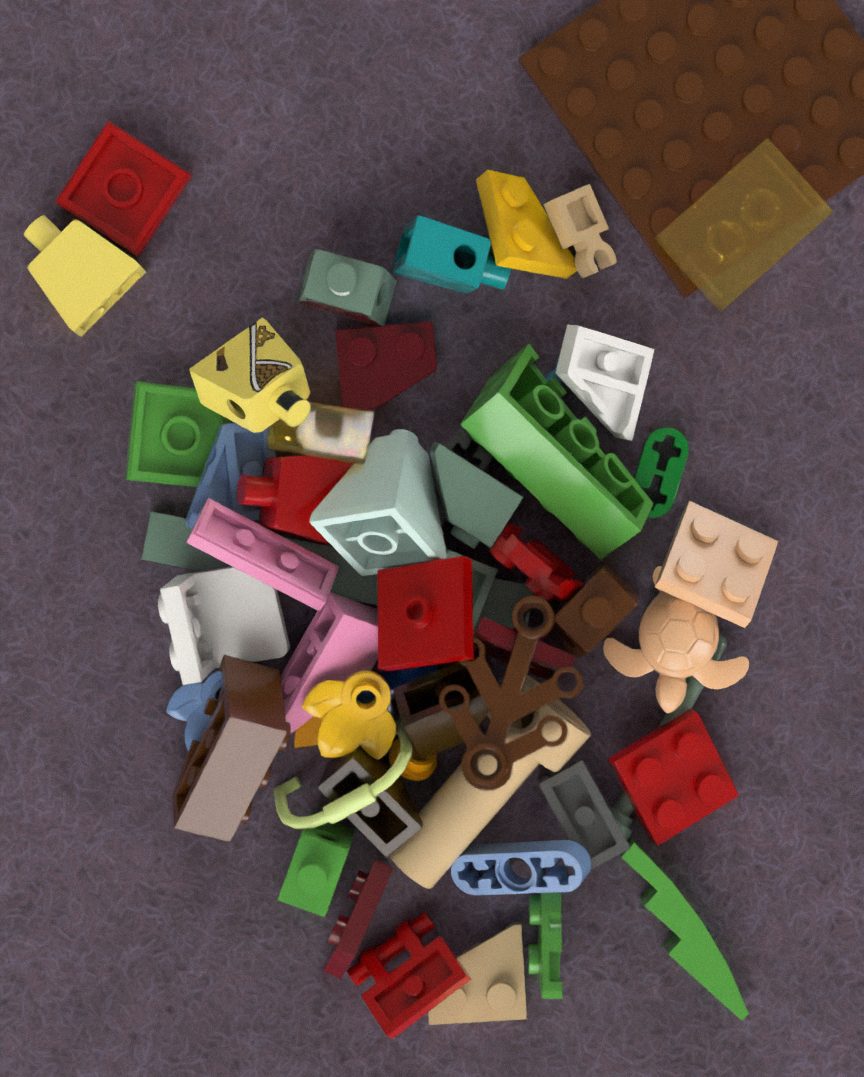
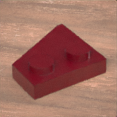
(383, 362)

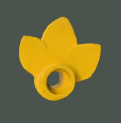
(349, 722)

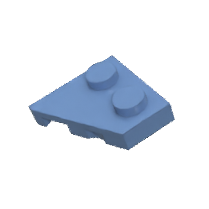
(231, 455)

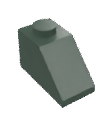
(471, 498)

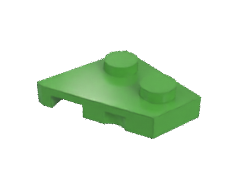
(545, 956)

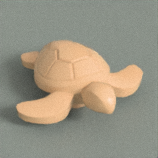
(677, 644)

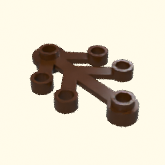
(508, 703)

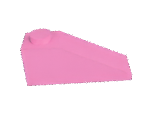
(332, 648)

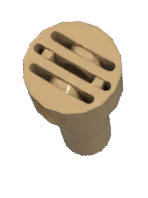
(462, 811)

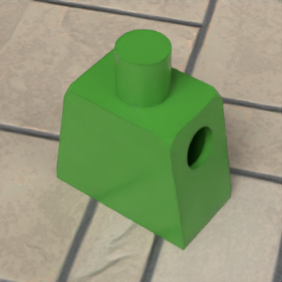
(316, 867)

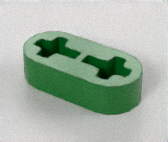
(672, 470)

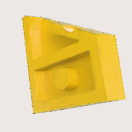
(521, 228)

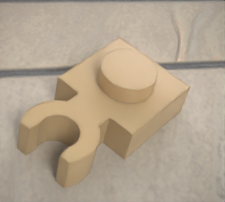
(578, 223)

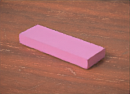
(263, 554)

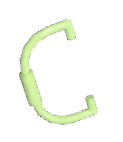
(350, 802)

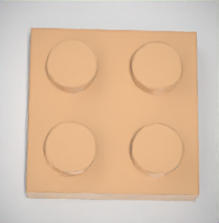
(717, 564)

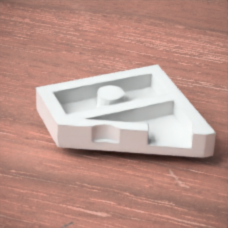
(606, 376)

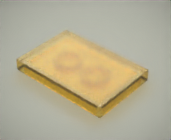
(743, 224)

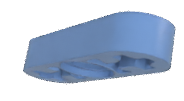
(536, 854)

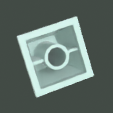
(384, 509)

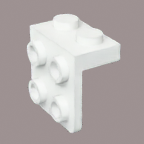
(219, 616)

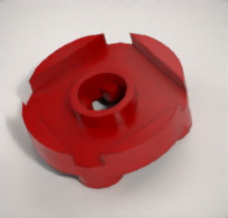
(546, 570)

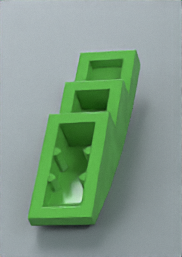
(691, 941)

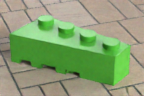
(556, 455)

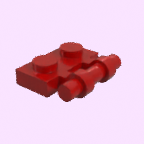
(415, 985)

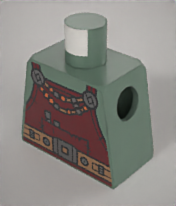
(346, 287)

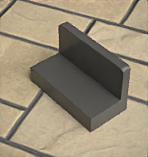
(583, 812)

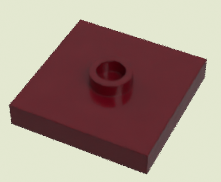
(500, 643)

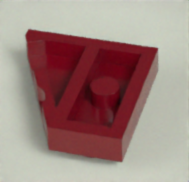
(350, 930)

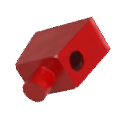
(291, 492)

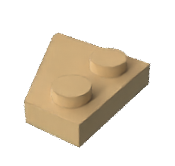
(495, 983)

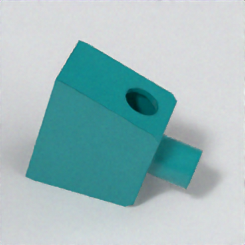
(428, 252)

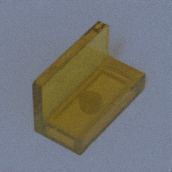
(326, 433)

